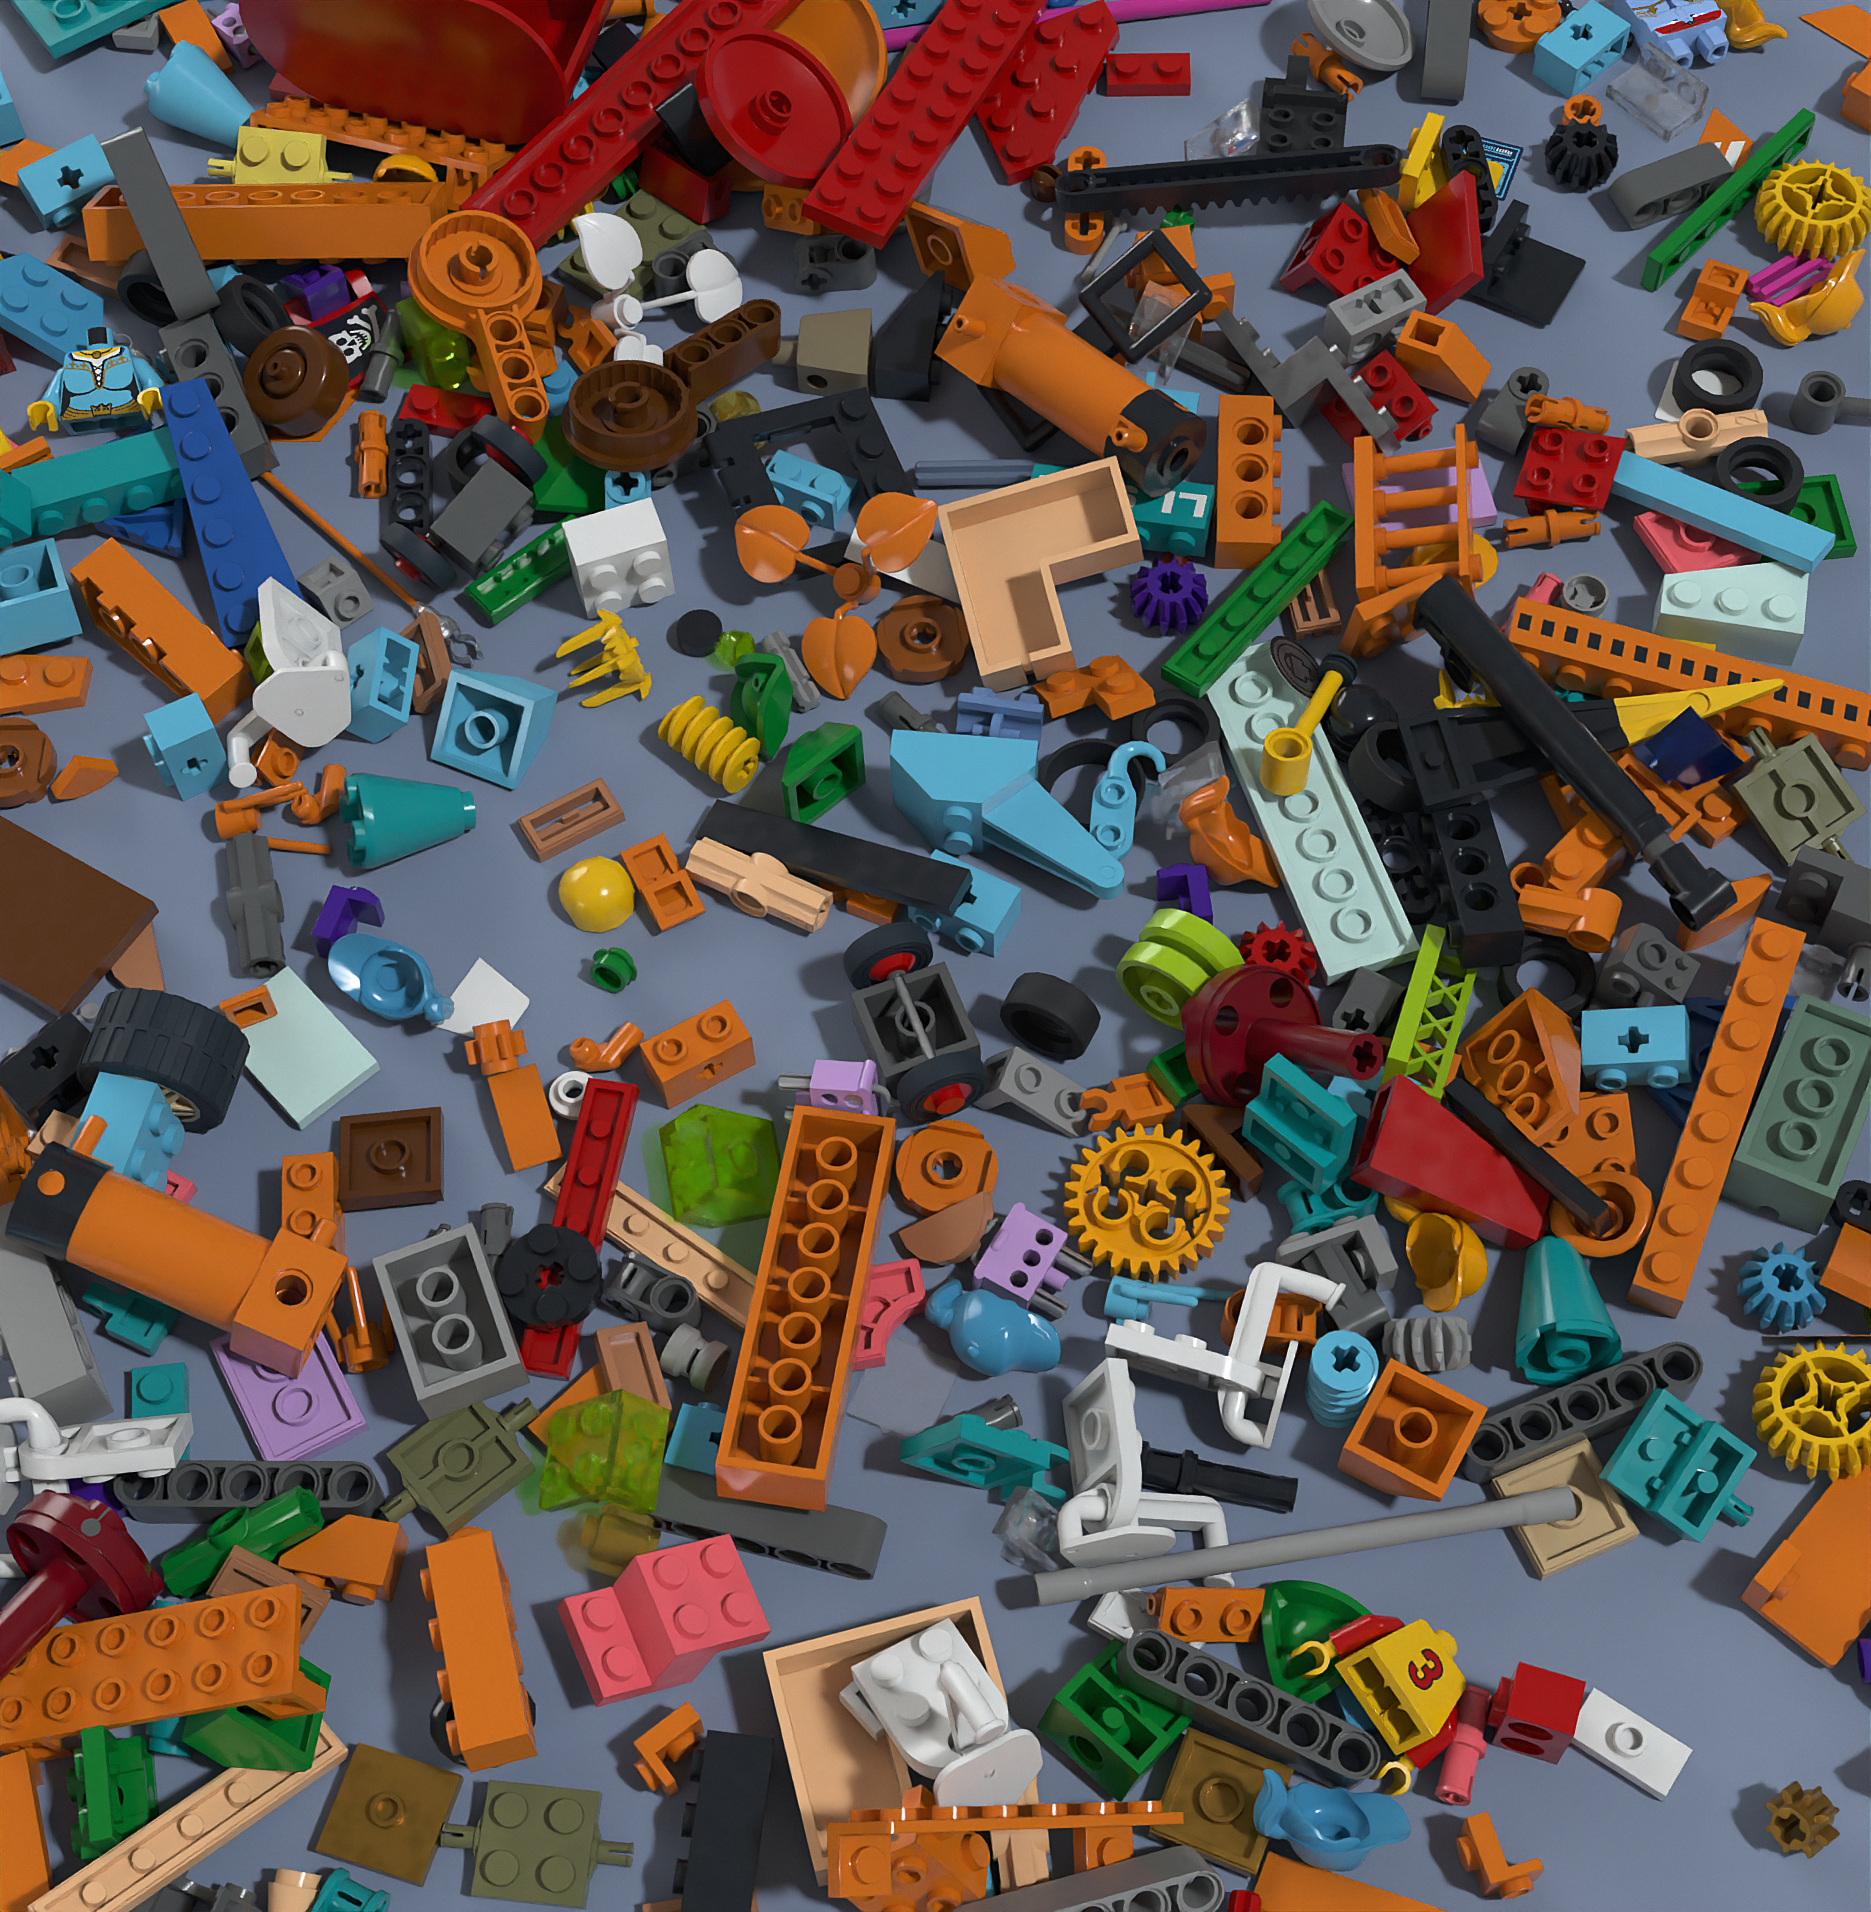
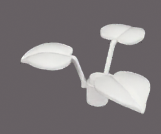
(610, 254)

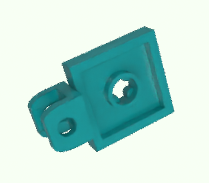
(986, 1457)

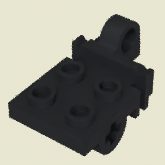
(1300, 117)

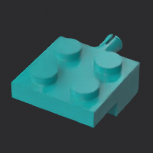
(1300, 1125)
(1680, 1468)

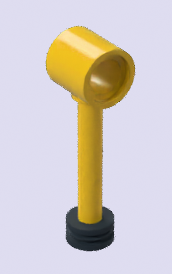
(1288, 749)

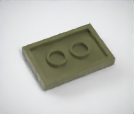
(658, 229)

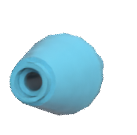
(197, 96)

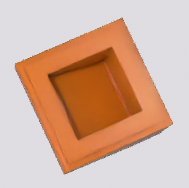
(249, 1007)

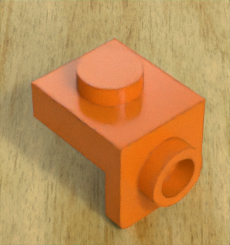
(1482, 1853)

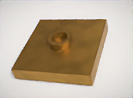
(1217, 1793)
(389, 1814)

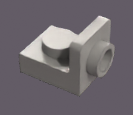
(337, 591)

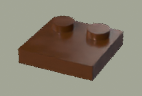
(391, 1158)

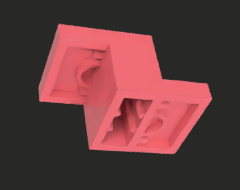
(663, 1619)

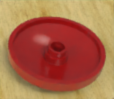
(772, 105)

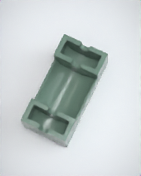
(1806, 1116)

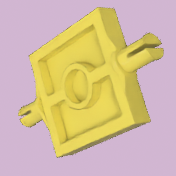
(277, 157)

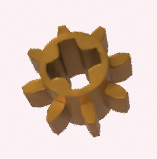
(1802, 1819)

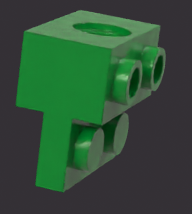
(1109, 1726)
(101, 1773)

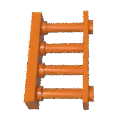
(1373, 504)

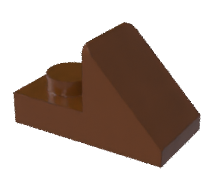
(1221, 1134)

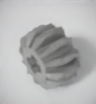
(1428, 1343)

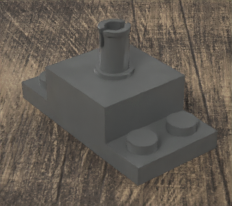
(1839, 900)

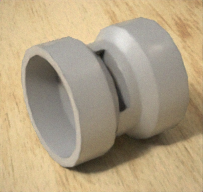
(1585, 595)
(695, 1358)

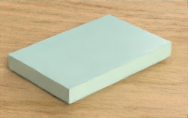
(304, 1052)

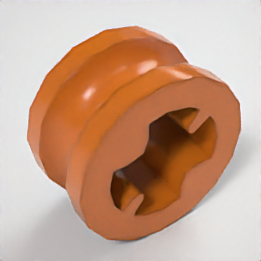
(1582, 104)

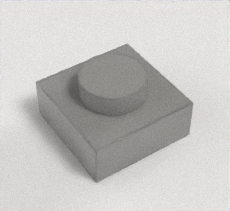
(140, 34)

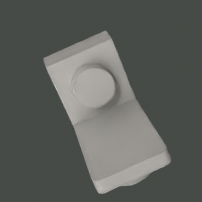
(1035, 1088)
(1360, 1236)

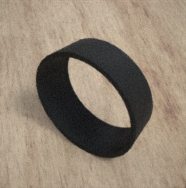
(1090, 752)

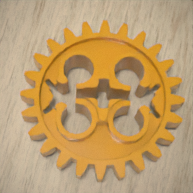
(1126, 1239)

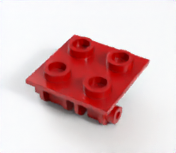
(1395, 392)
(1568, 469)

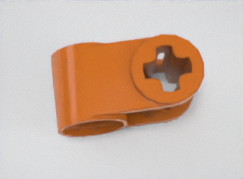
(1282, 1325)

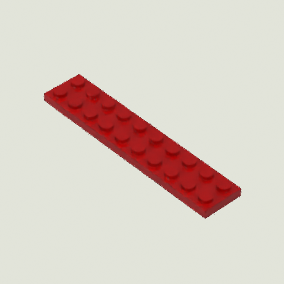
(919, 117)
(612, 118)

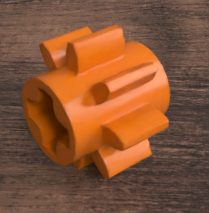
(495, 1047)

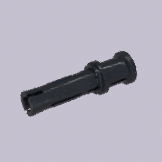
(1189, 1474)

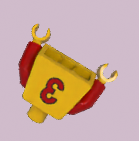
(1402, 1682)

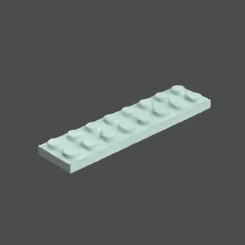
(1314, 834)

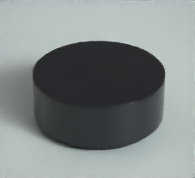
(698, 632)

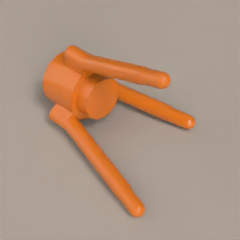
(244, 816)
(365, 1345)

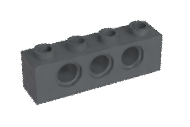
(200, 350)

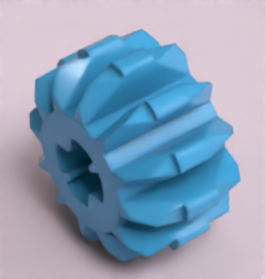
(1785, 1307)

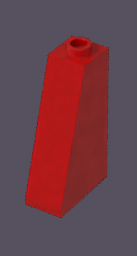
(1443, 1167)

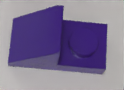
(318, 288)

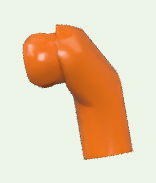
(324, 803)
(606, 1056)

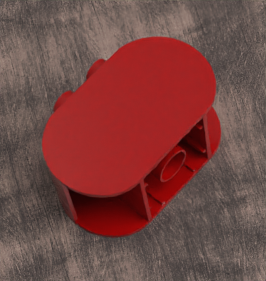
(434, 63)

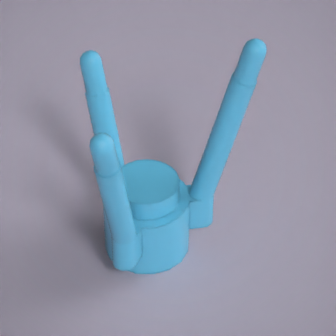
(1134, 1298)

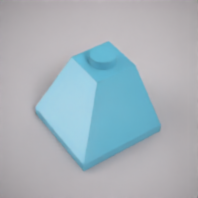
(492, 725)

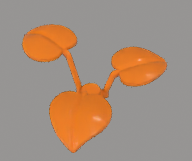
(895, 535)

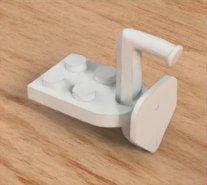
(310, 682)
(1240, 1373)
(81, 1450)
(1109, 1479)
(939, 1697)

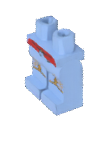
(1677, 27)

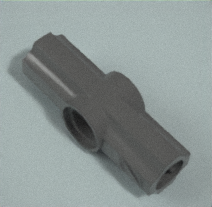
(255, 905)

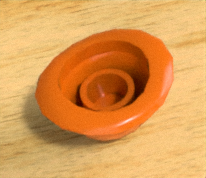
(1630, 1213)

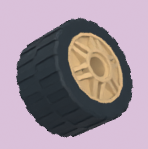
(172, 1043)

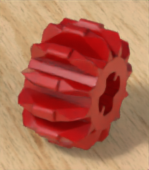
(1279, 950)

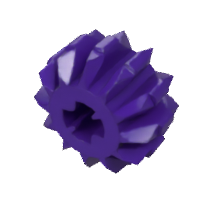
(1169, 596)

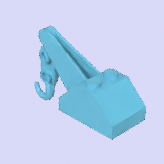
(987, 793)

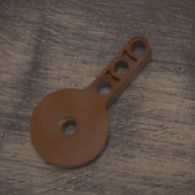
(646, 413)

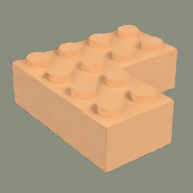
(1021, 543)
(828, 1751)

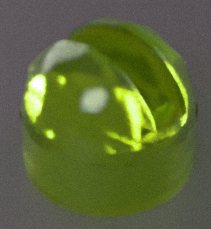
(733, 645)

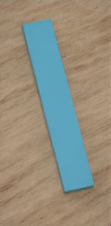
(1721, 513)

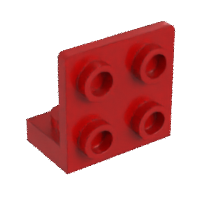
(1340, 254)

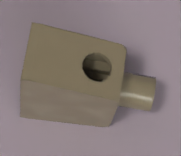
(831, 352)

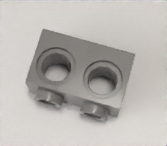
(1372, 316)

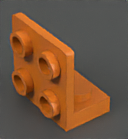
(1598, 1137)

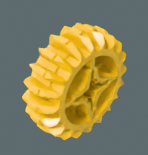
(1813, 209)
(1803, 1430)

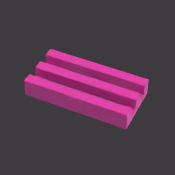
(1756, 283)

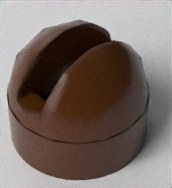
(1043, 182)

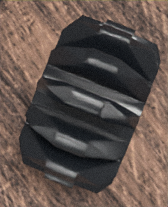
(1581, 154)

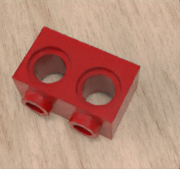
(1536, 1712)

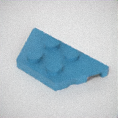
(46, 306)

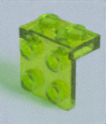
(605, 1452)

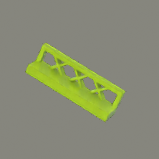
(1415, 1012)

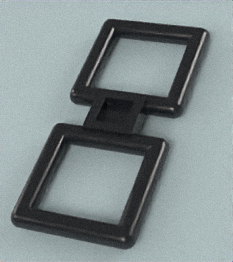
(1106, 333)

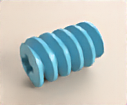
(1340, 1378)

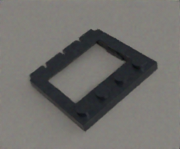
(749, 485)

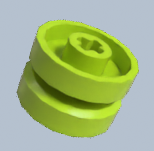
(1173, 963)

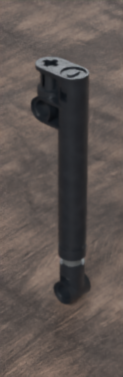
(1481, 654)

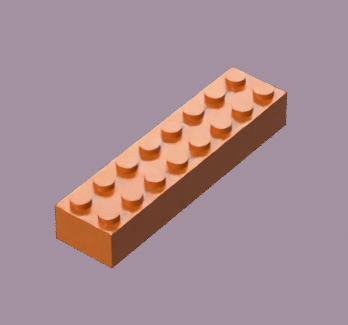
(279, 221)
(807, 1310)

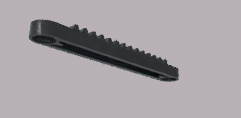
(1229, 179)

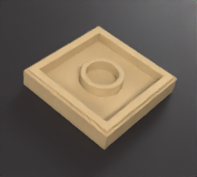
(1600, 1514)

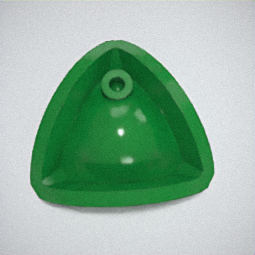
(762, 700)
(1299, 1614)

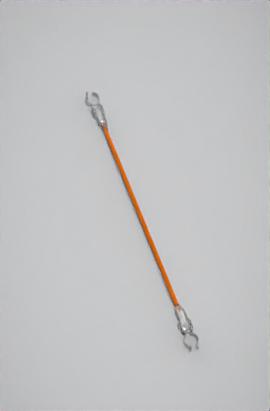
(449, 627)

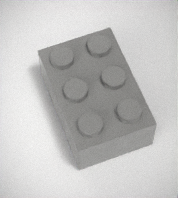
(450, 1321)

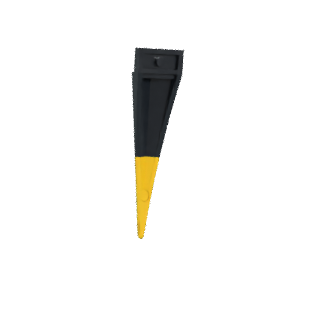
(1484, 753)

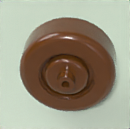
(296, 380)

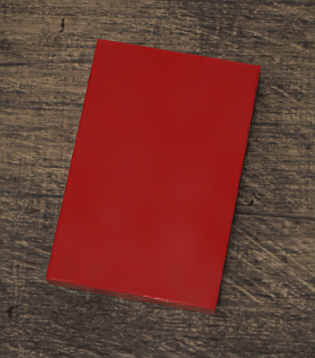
(1448, 243)

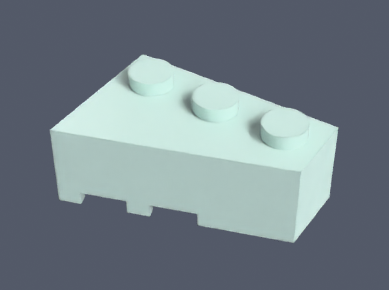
(1741, 609)

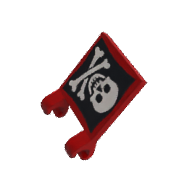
(351, 326)

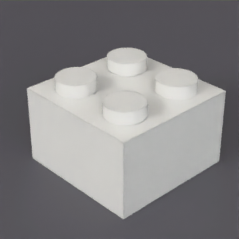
(619, 557)

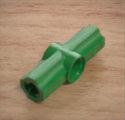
(260, 1530)

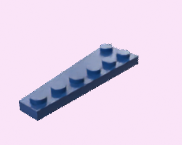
(225, 511)

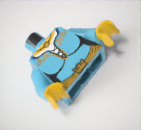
(99, 390)

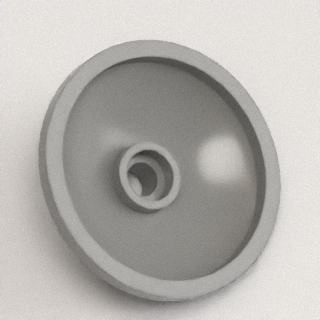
(1365, 32)

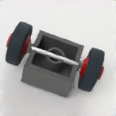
(479, 517)
(914, 1023)

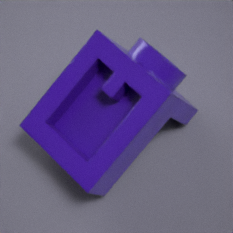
(1188, 886)
(342, 913)

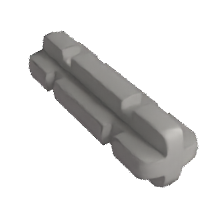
(804, 691)

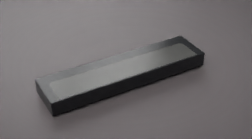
(1528, 1157)

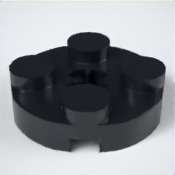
(555, 1306)

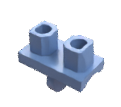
(988, 716)

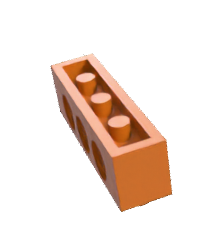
(1246, 481)

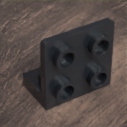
(1525, 272)

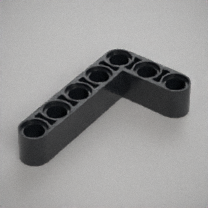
(677, 112)

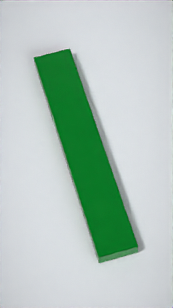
(1726, 201)
(1259, 599)

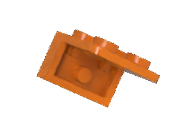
(932, 1868)

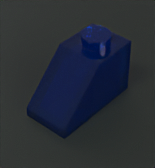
(1691, 751)

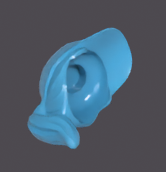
(387, 978)
(992, 1331)
(1328, 1825)

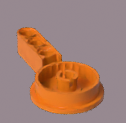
(486, 308)

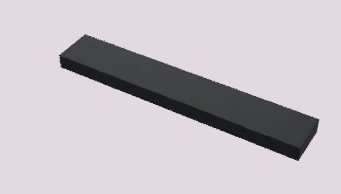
(840, 858)

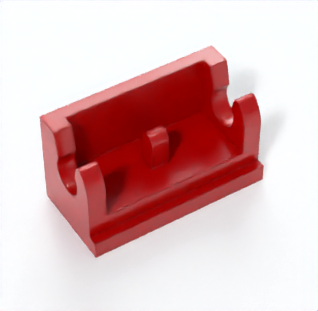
(682, 185)

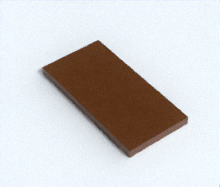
(60, 921)

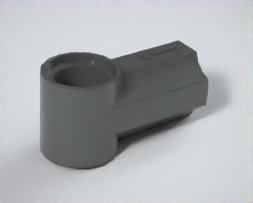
(1357, 1308)

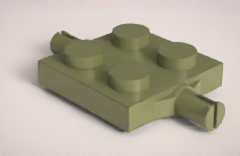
(1796, 797)
(460, 1464)
(537, 1844)

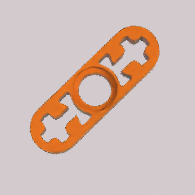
(1093, 241)

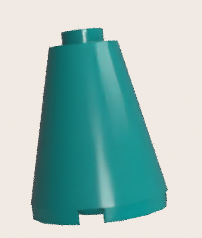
(1562, 1318)

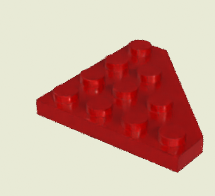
(1044, 87)

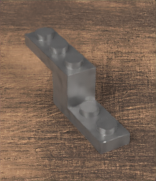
(1310, 381)

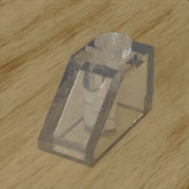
(1153, 307)
(1179, 782)

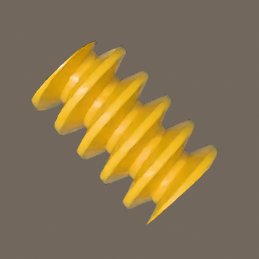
(711, 743)

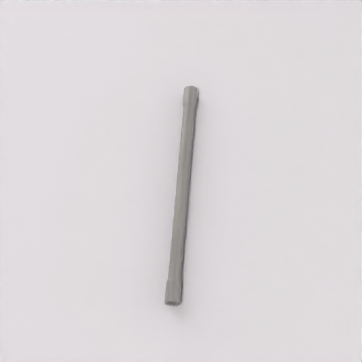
(1083, 1582)

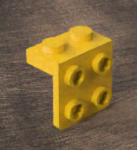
(1424, 169)

